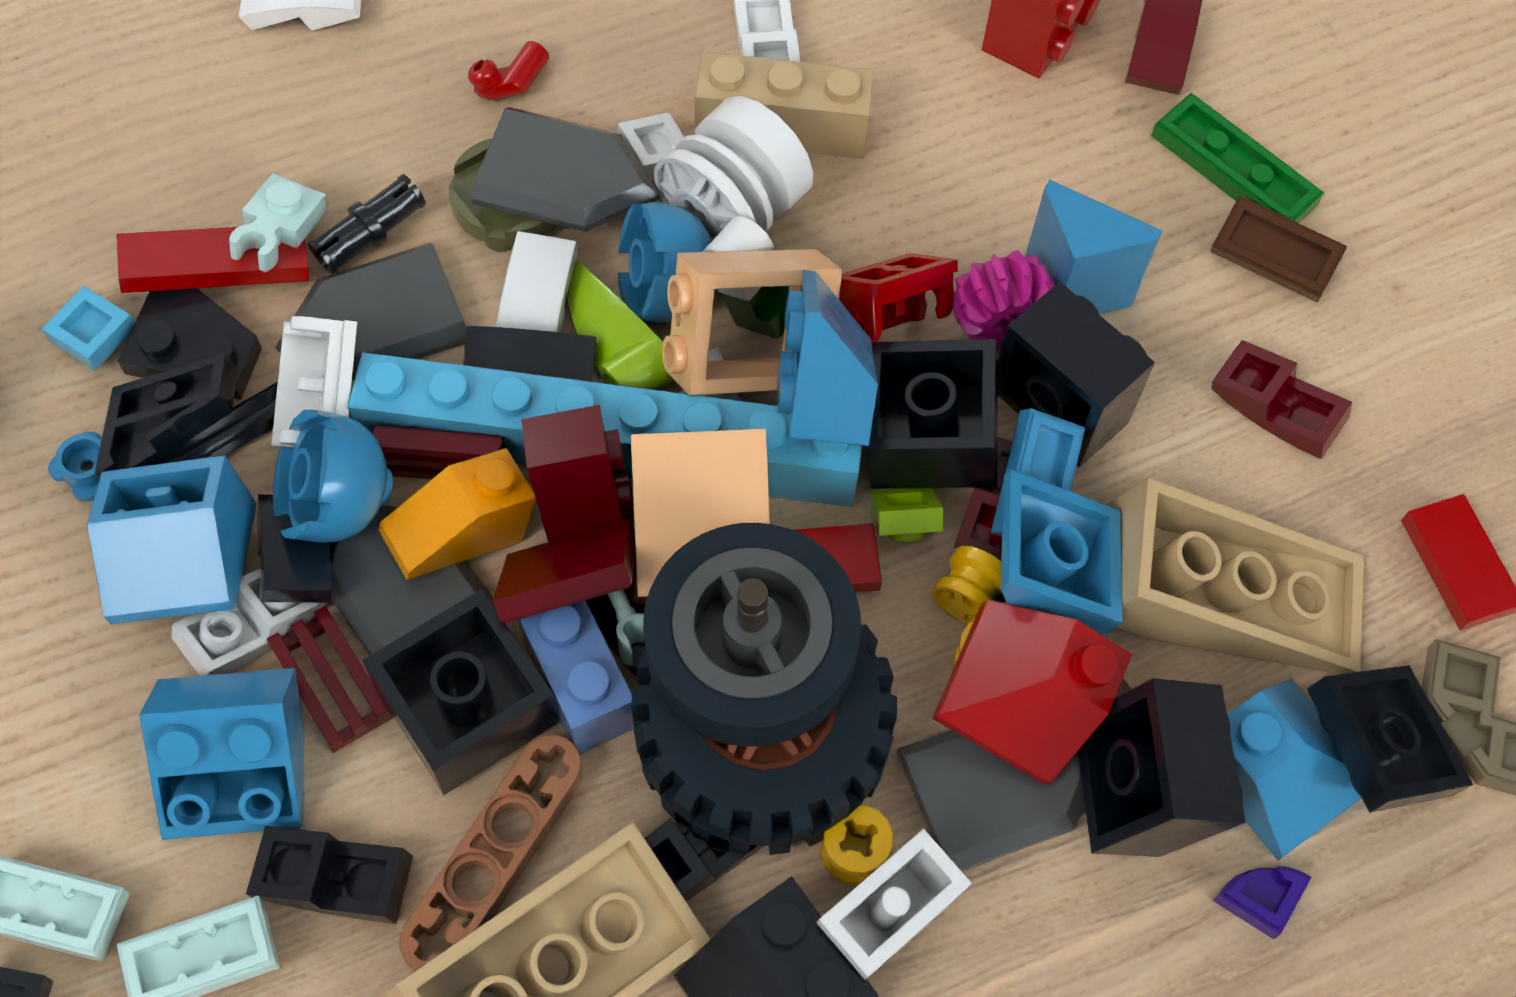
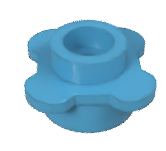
(70, 460)

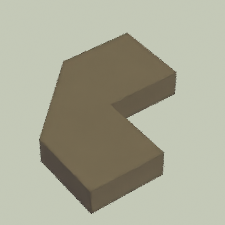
(1463, 694)

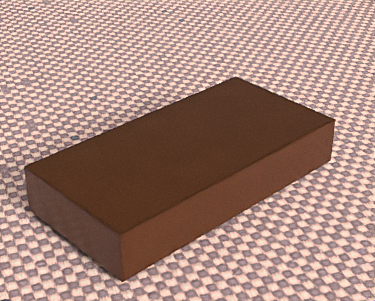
(1278, 249)

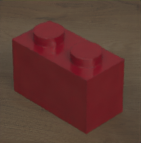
(574, 471)

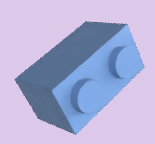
(580, 673)

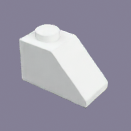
(894, 904)

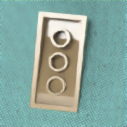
(1236, 582)
(589, 931)

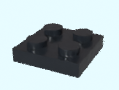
(1389, 737)

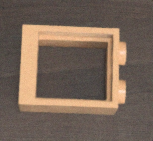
(691, 302)

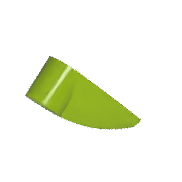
(625, 346)

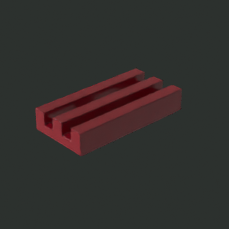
(428, 451)
(304, 636)

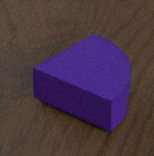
(1264, 897)

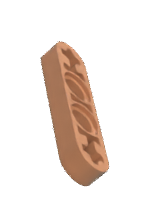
(486, 850)

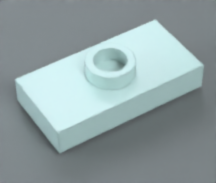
(58, 909)
(201, 953)

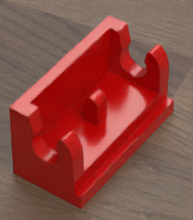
(896, 290)

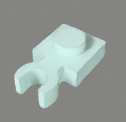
(277, 215)

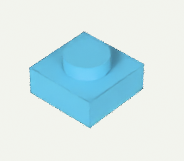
(89, 328)

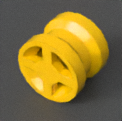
(972, 580)
(847, 855)

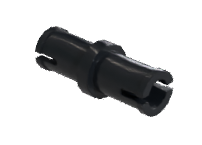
(367, 224)

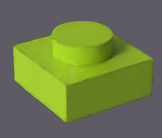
(906, 513)

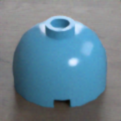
(653, 238)
(330, 478)

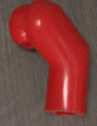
(510, 80)

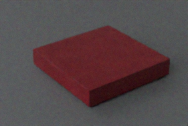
(566, 571)

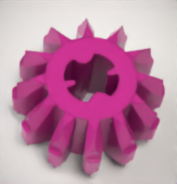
(998, 294)

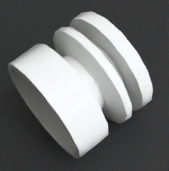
(736, 165)

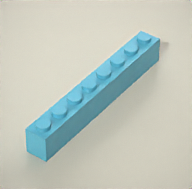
(495, 401)

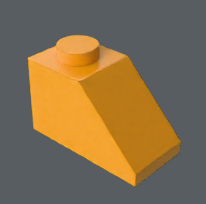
(460, 515)

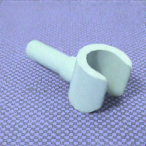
(629, 628)

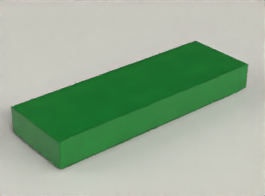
(1234, 159)

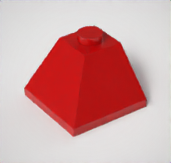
(1031, 687)

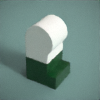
(751, 307)

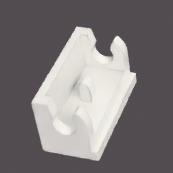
(312, 372)

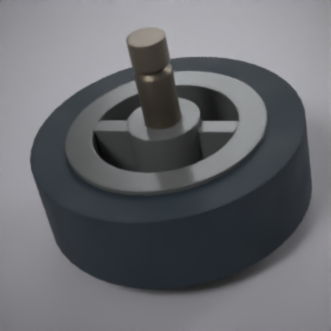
(751, 634)

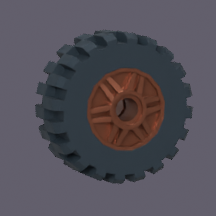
(771, 790)

